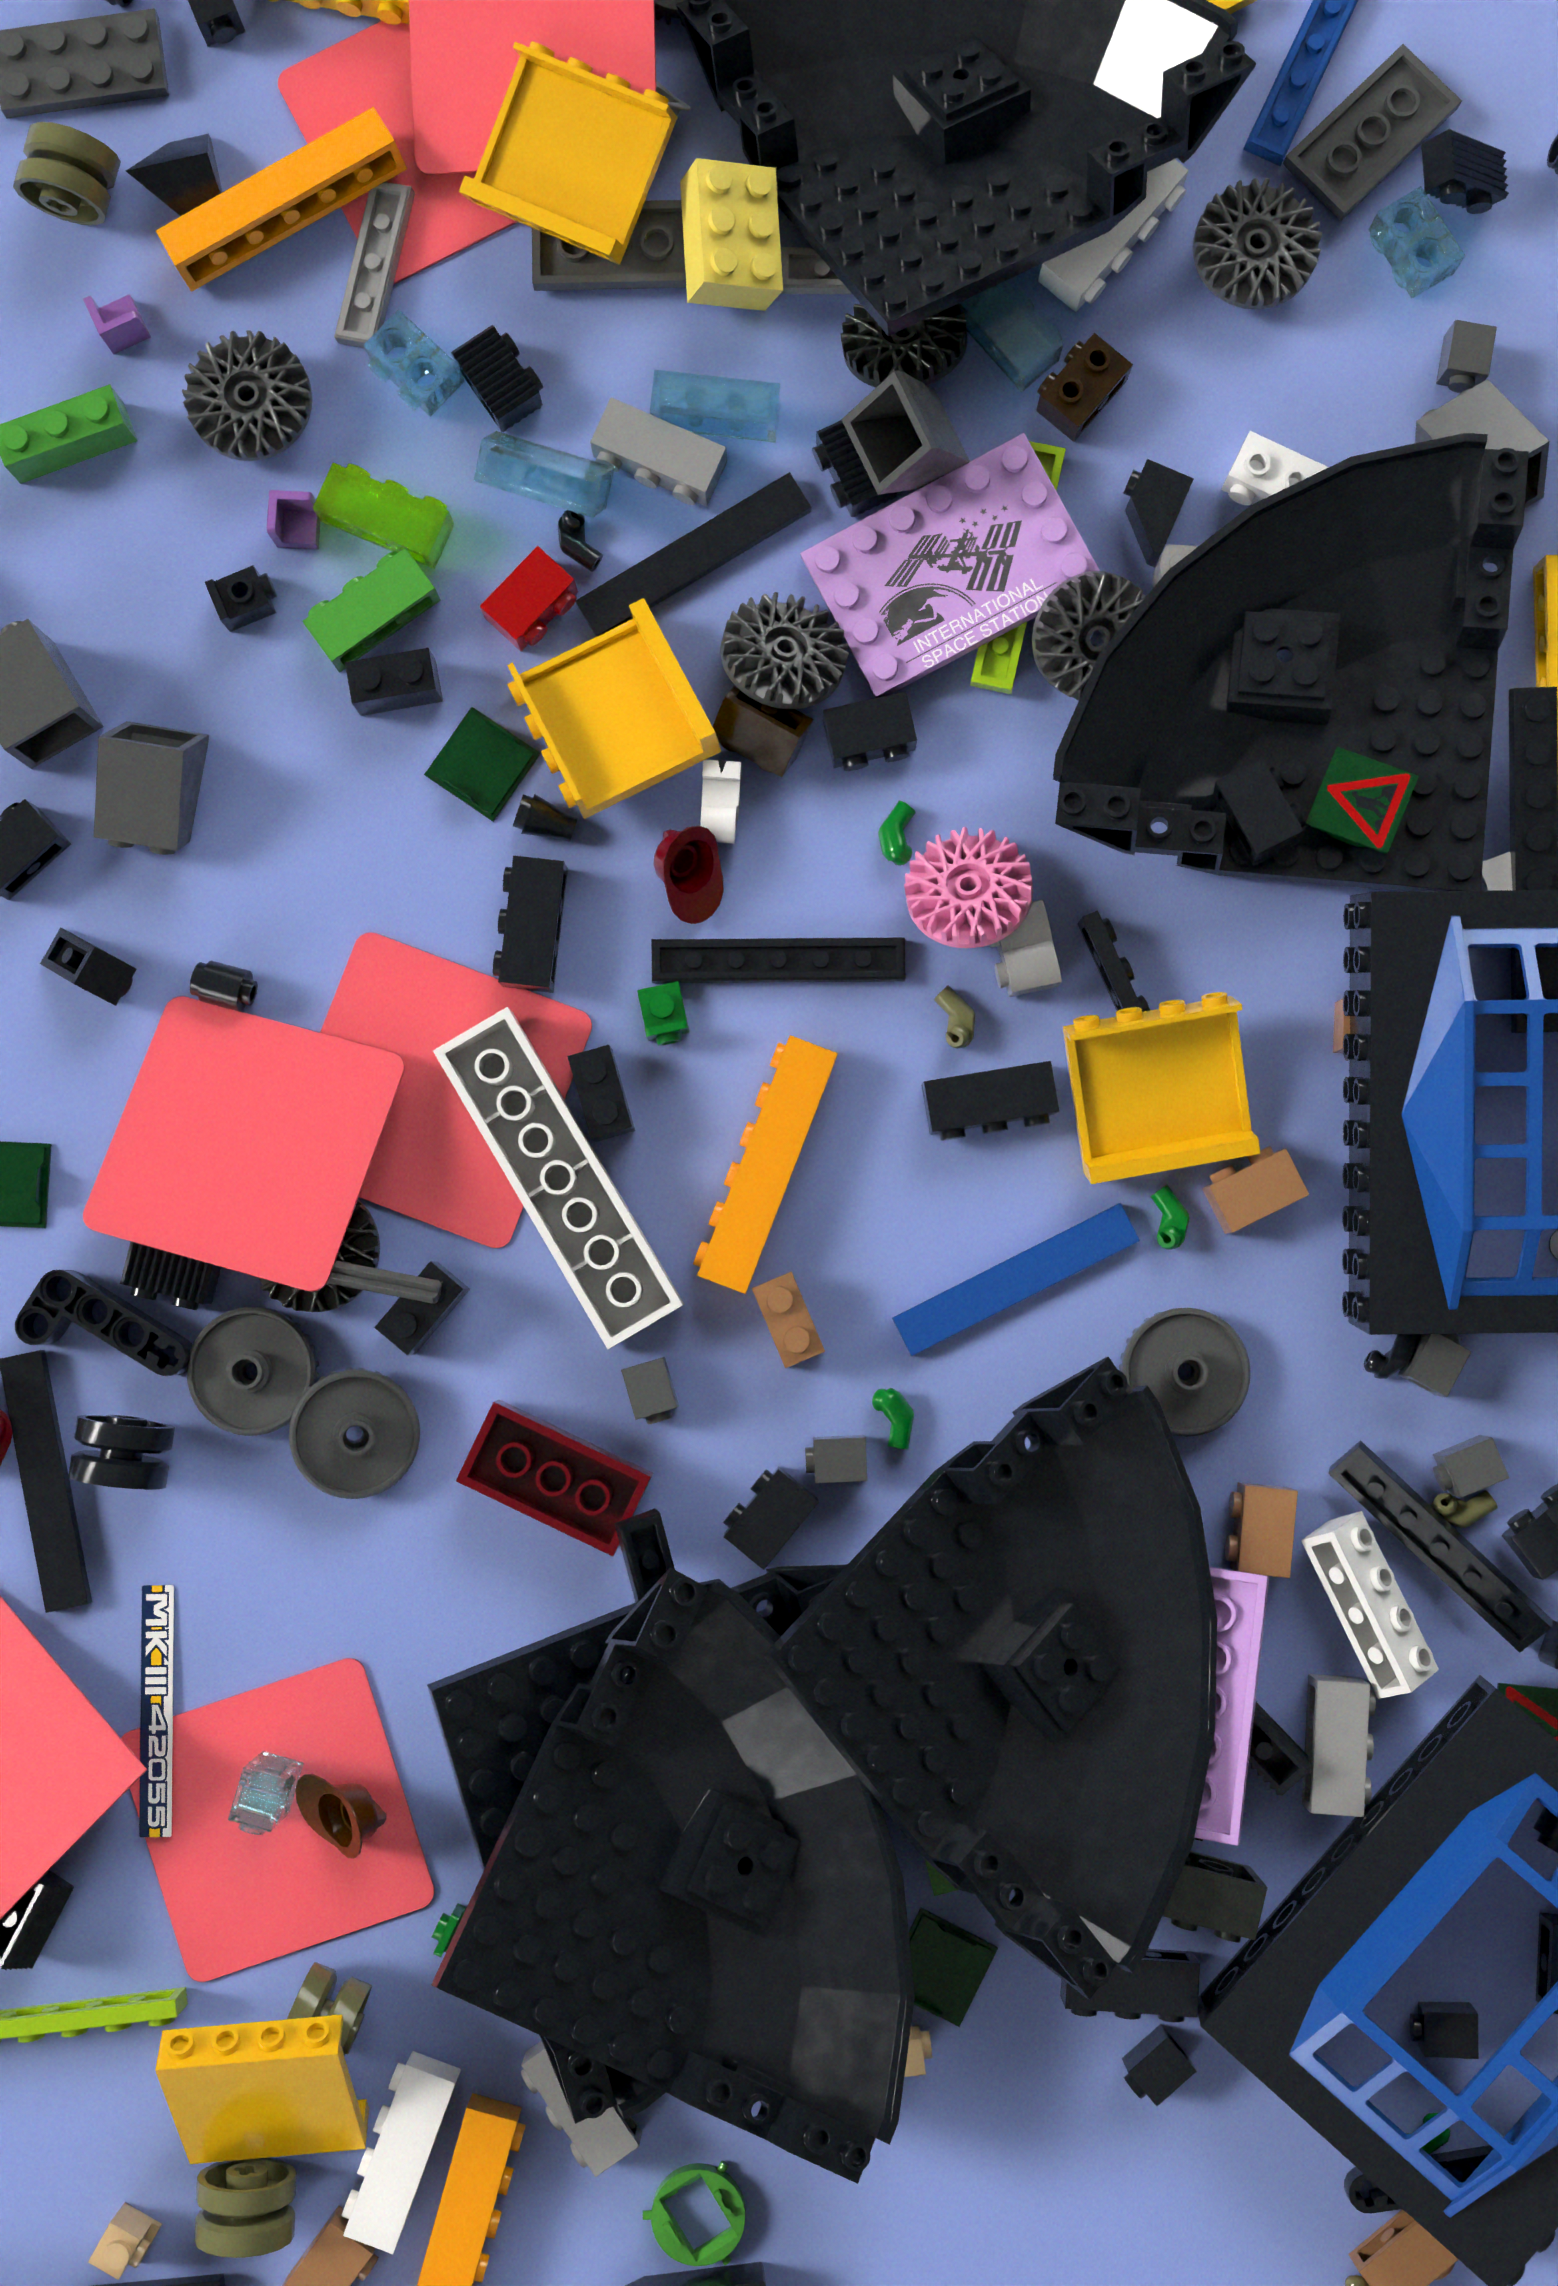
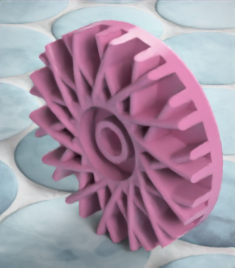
(969, 889)

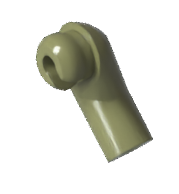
(960, 1020)
(1463, 1513)

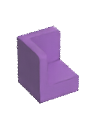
(118, 323)
(293, 520)

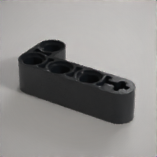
(112, 1330)

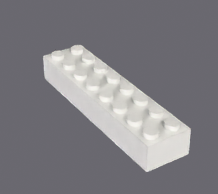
(558, 1177)

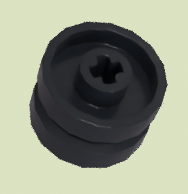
(121, 1454)

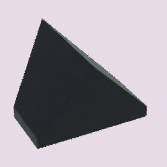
(181, 173)

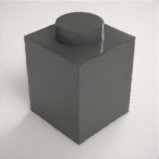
(1466, 355)
(1436, 1363)
(650, 1390)
(837, 1459)
(1469, 1466)

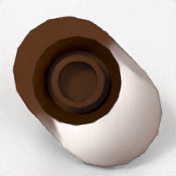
(339, 1813)

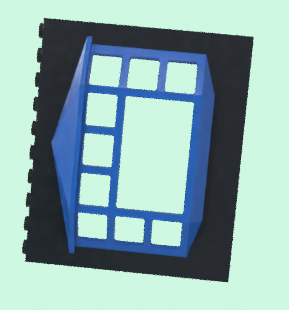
(1416, 1112)
(1349, 1934)

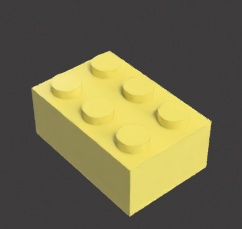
(731, 234)

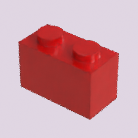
(530, 599)

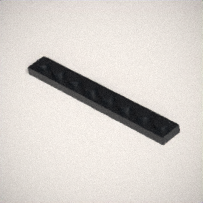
(1534, 824)

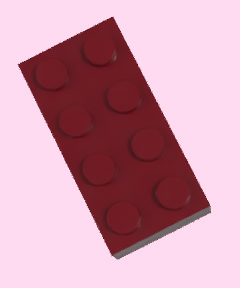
(553, 1476)

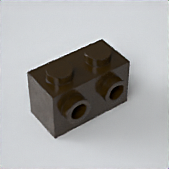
(1083, 386)
(761, 732)

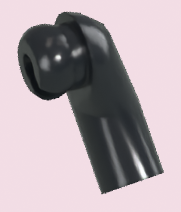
(573, 543)
(1398, 1357)

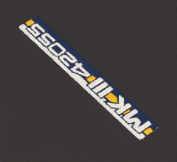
(156, 1710)

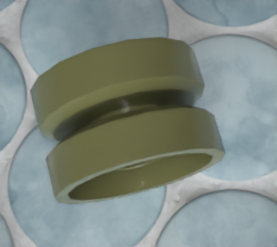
(66, 173)
(315, 2001)
(245, 2207)

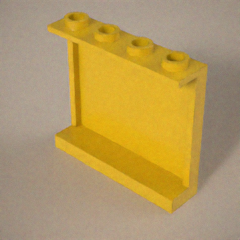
(572, 152)
(615, 714)
(1159, 1088)
(261, 2089)

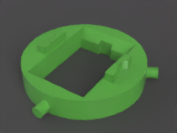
(668, 2231)

